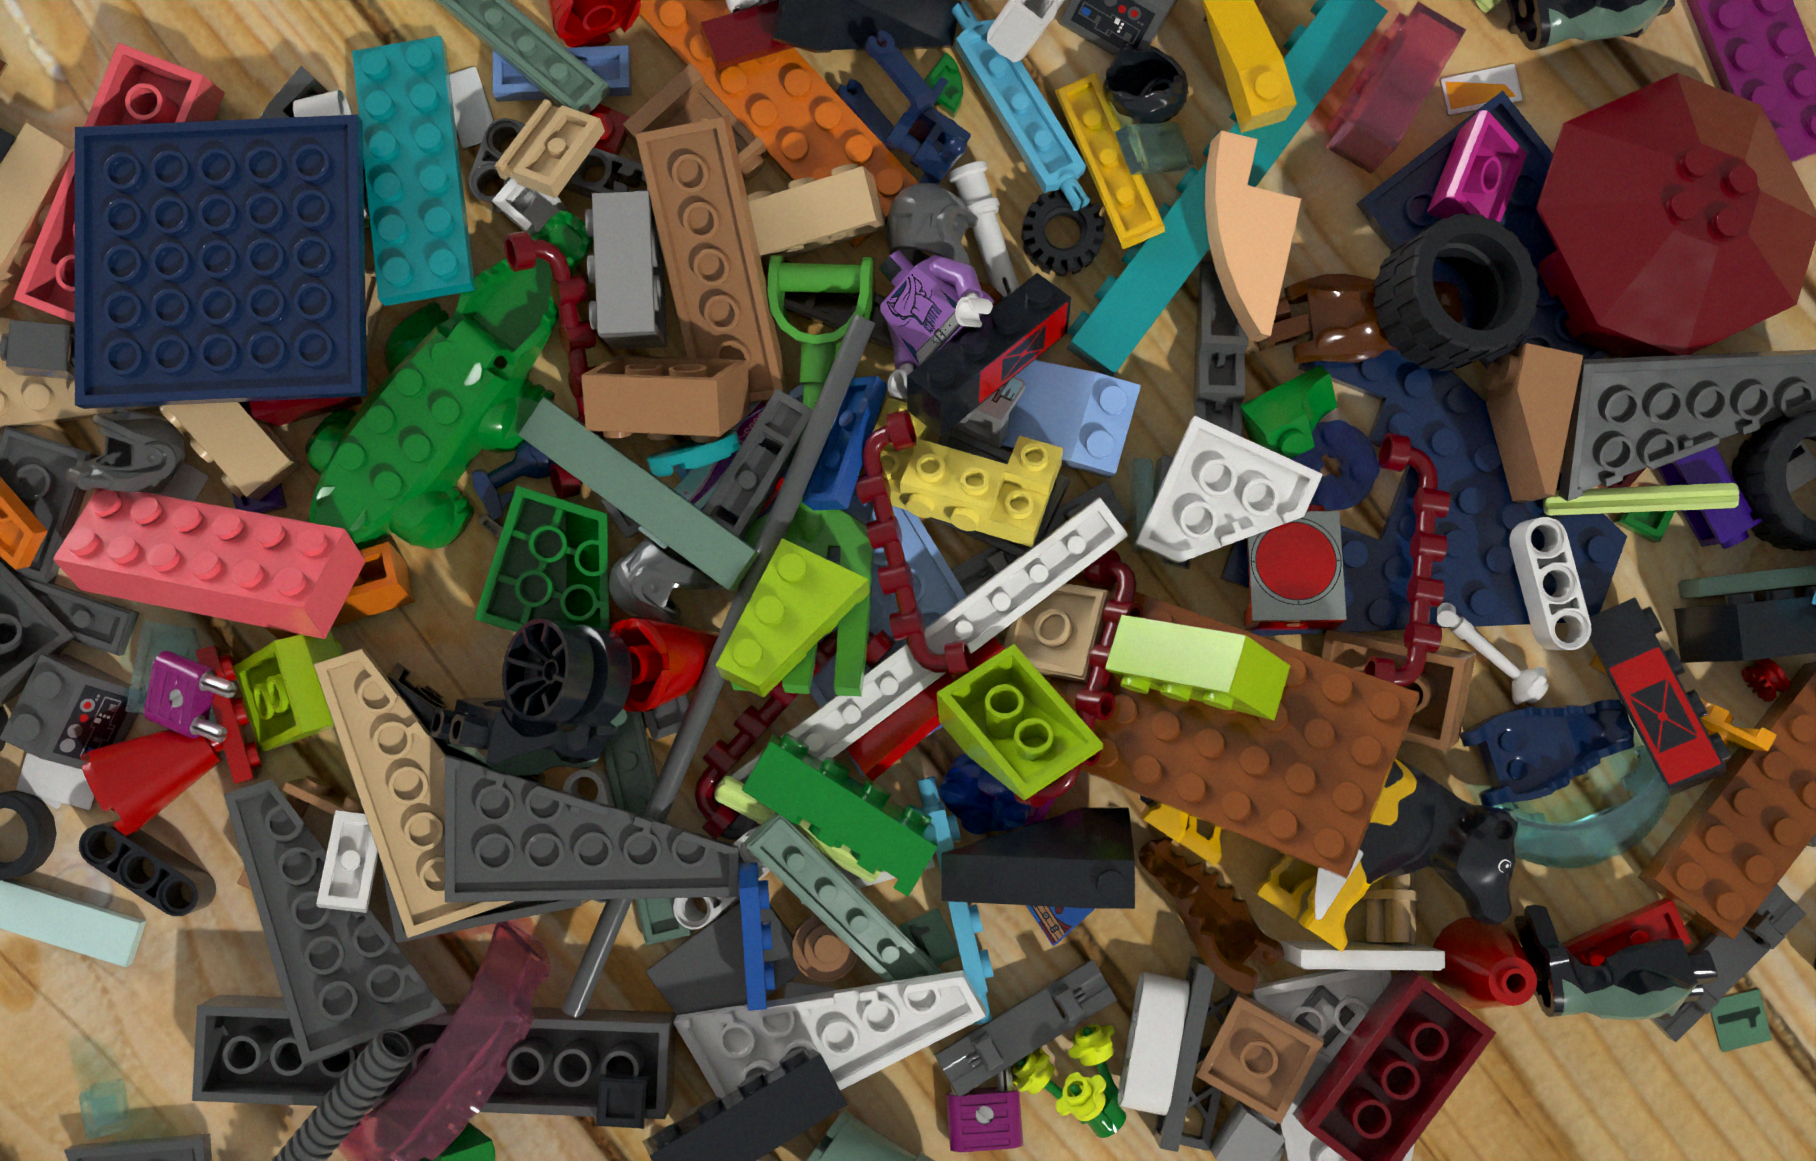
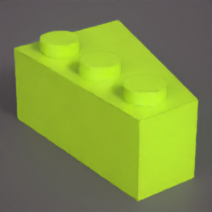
(787, 615)
(1198, 665)

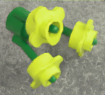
(1086, 1098)

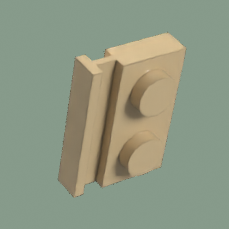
(550, 148)

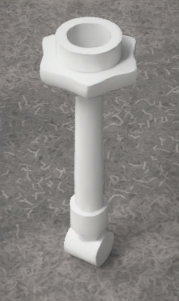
(1527, 684)

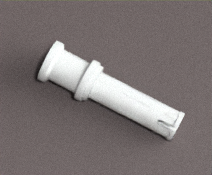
(975, 191)

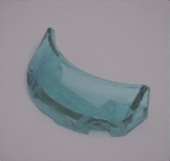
(1598, 835)

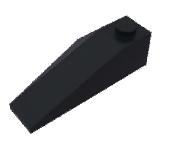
(848, 24)
(1054, 862)

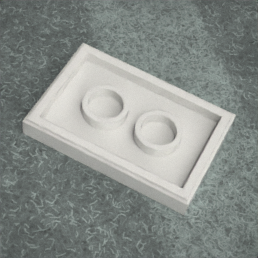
(1363, 956)

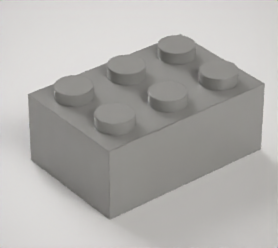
(626, 271)

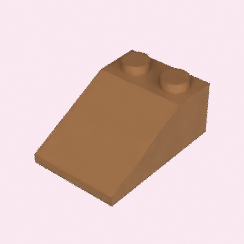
(1531, 415)
(1441, 685)

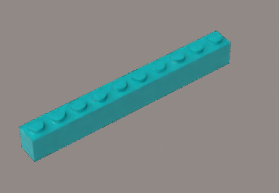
(1166, 260)

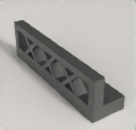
(1200, 1006)

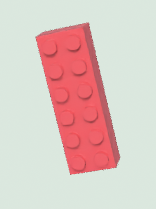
(133, 91)
(212, 560)

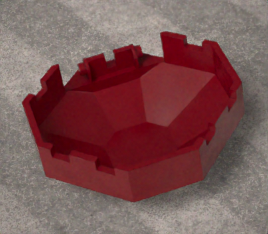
(1673, 220)

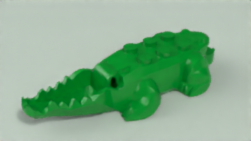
(441, 404)

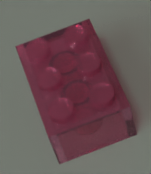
(1392, 86)

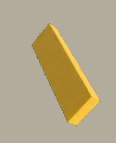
(1122, 194)

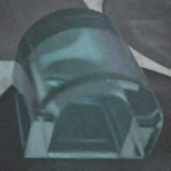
(105, 1108)

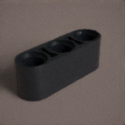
(126, 868)

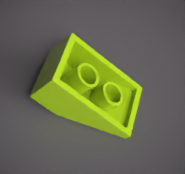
(285, 690)
(1015, 723)

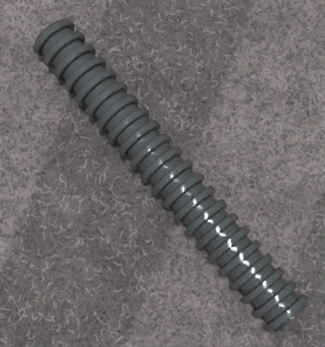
(349, 1098)

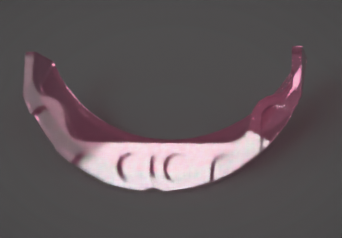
(463, 1063)

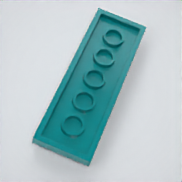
(413, 171)

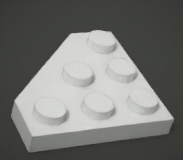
(1223, 493)

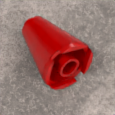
(591, 21)
(664, 660)
(147, 774)
(1483, 965)

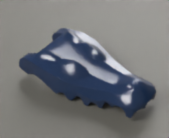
(1542, 749)

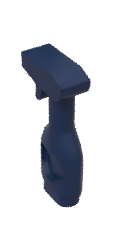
(527, 462)

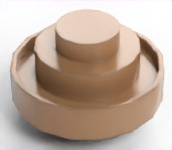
(821, 952)

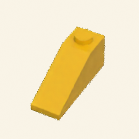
(1250, 63)

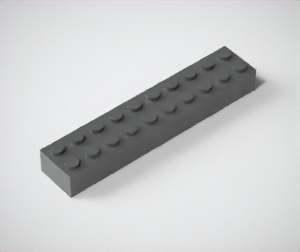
(252, 1057)

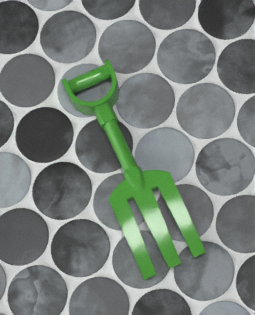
(825, 529)

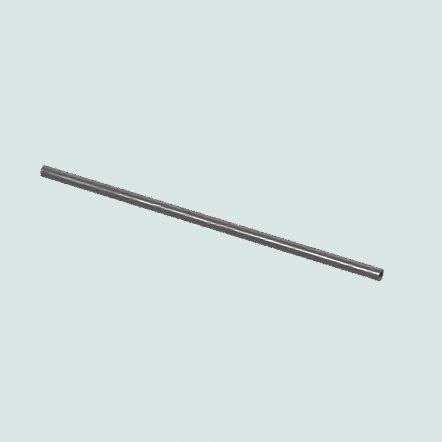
(711, 680)

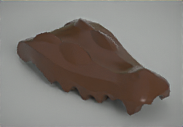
(1346, 320)
(1211, 915)

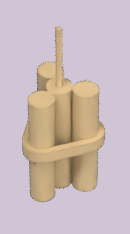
(1392, 910)

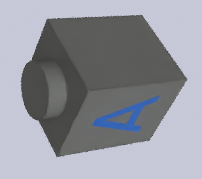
(39, 349)

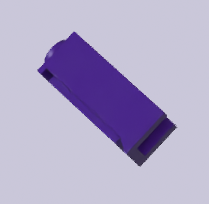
(1711, 525)

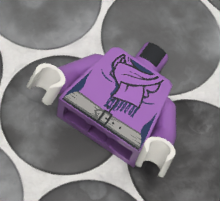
(928, 310)

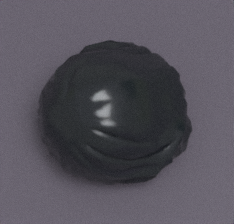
(1146, 85)

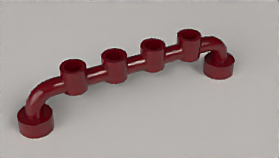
(574, 335)
(887, 534)
(1425, 549)
(1093, 701)
(754, 724)

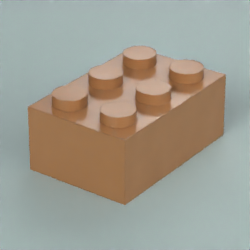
(666, 397)

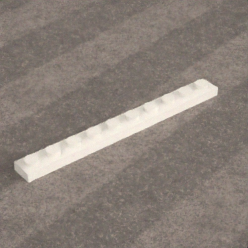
(973, 619)

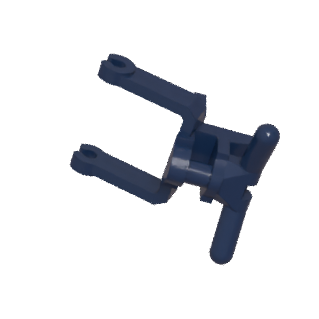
(922, 130)

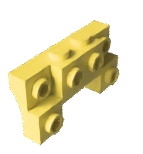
(970, 488)

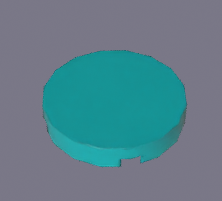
(693, 454)

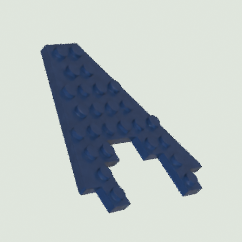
(1479, 568)

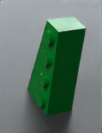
(843, 810)

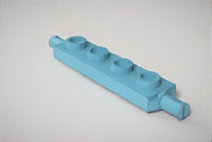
(1021, 110)
(964, 917)

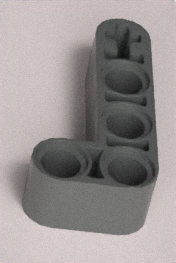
(501, 129)

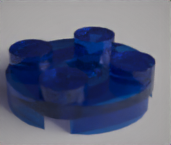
(1357, 467)
(976, 809)

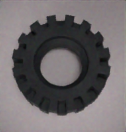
(1062, 259)

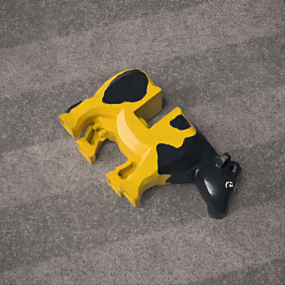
(1410, 829)

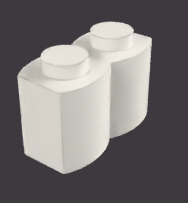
(1021, 26)

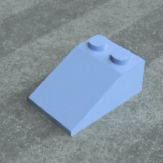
(1075, 411)

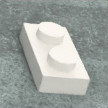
(348, 864)

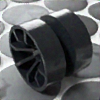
(566, 673)

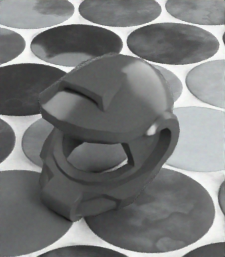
(930, 221)
(139, 454)
(646, 577)

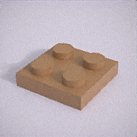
(1260, 1057)

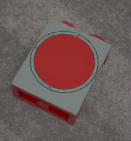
(1297, 574)

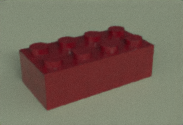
(1393, 1072)

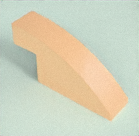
(1247, 233)

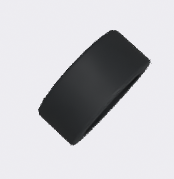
(40, 831)

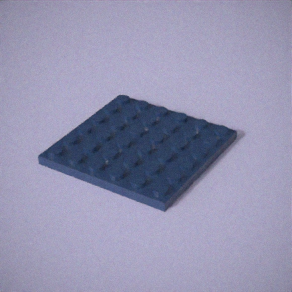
(219, 262)

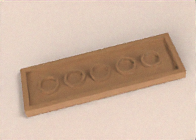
(712, 249)

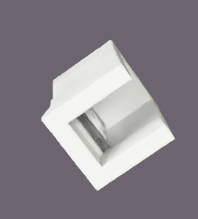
(526, 206)

